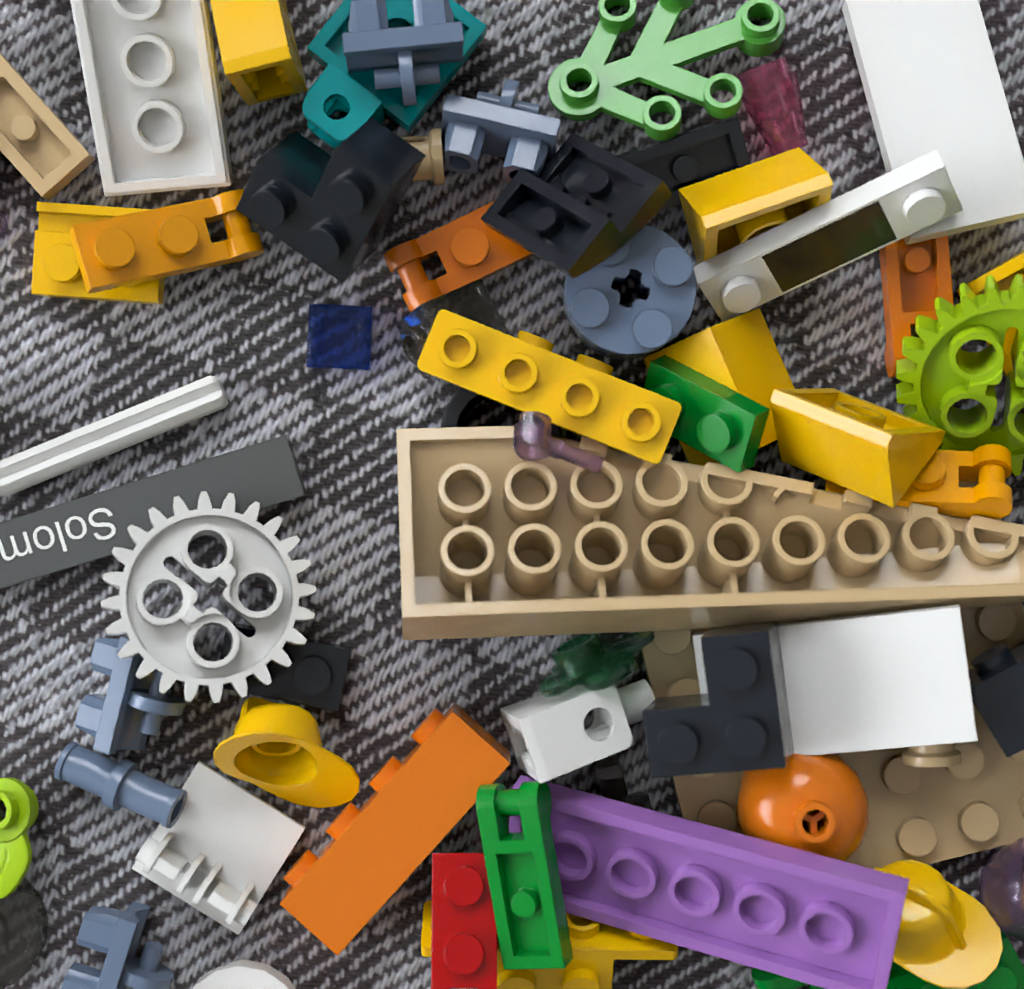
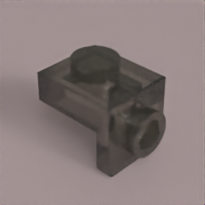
(467, 301)

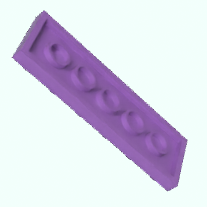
(724, 892)

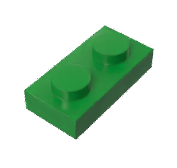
(712, 415)

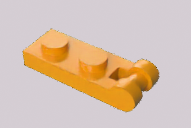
(162, 242)
(939, 483)

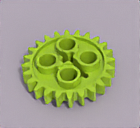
(942, 373)

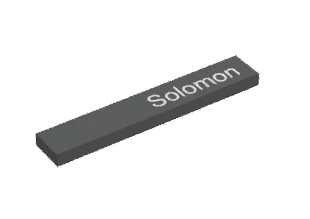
(99, 522)

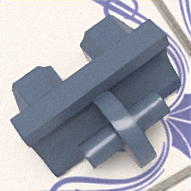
(402, 54)
(497, 128)
(131, 705)
(119, 937)

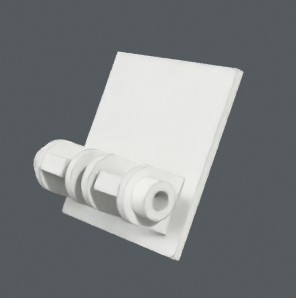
(219, 849)

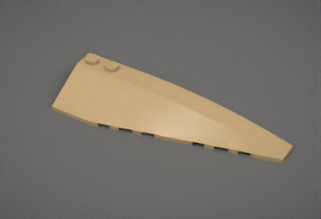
(664, 545)

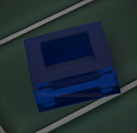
(340, 337)

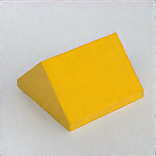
(752, 200)
(739, 356)
(852, 441)

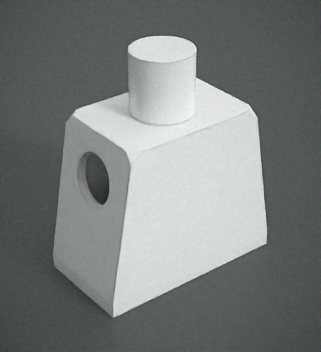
(551, 733)

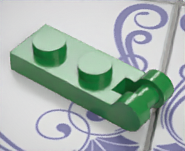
(524, 876)

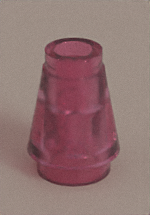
(775, 105)

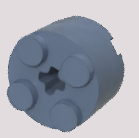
(664, 278)

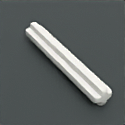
(111, 434)

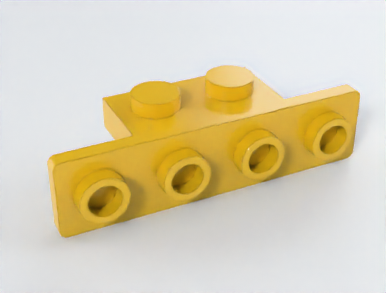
(533, 378)
(593, 951)

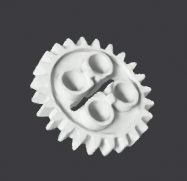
(168, 642)

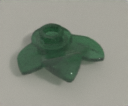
(593, 664)

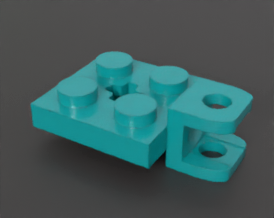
(356, 91)

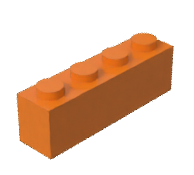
(395, 828)

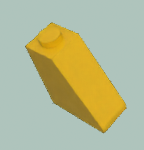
(258, 49)

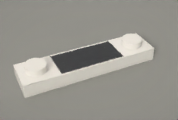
(829, 237)

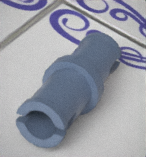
(120, 784)

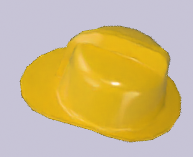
(284, 754)
(943, 930)

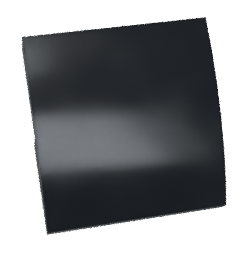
(577, 207)

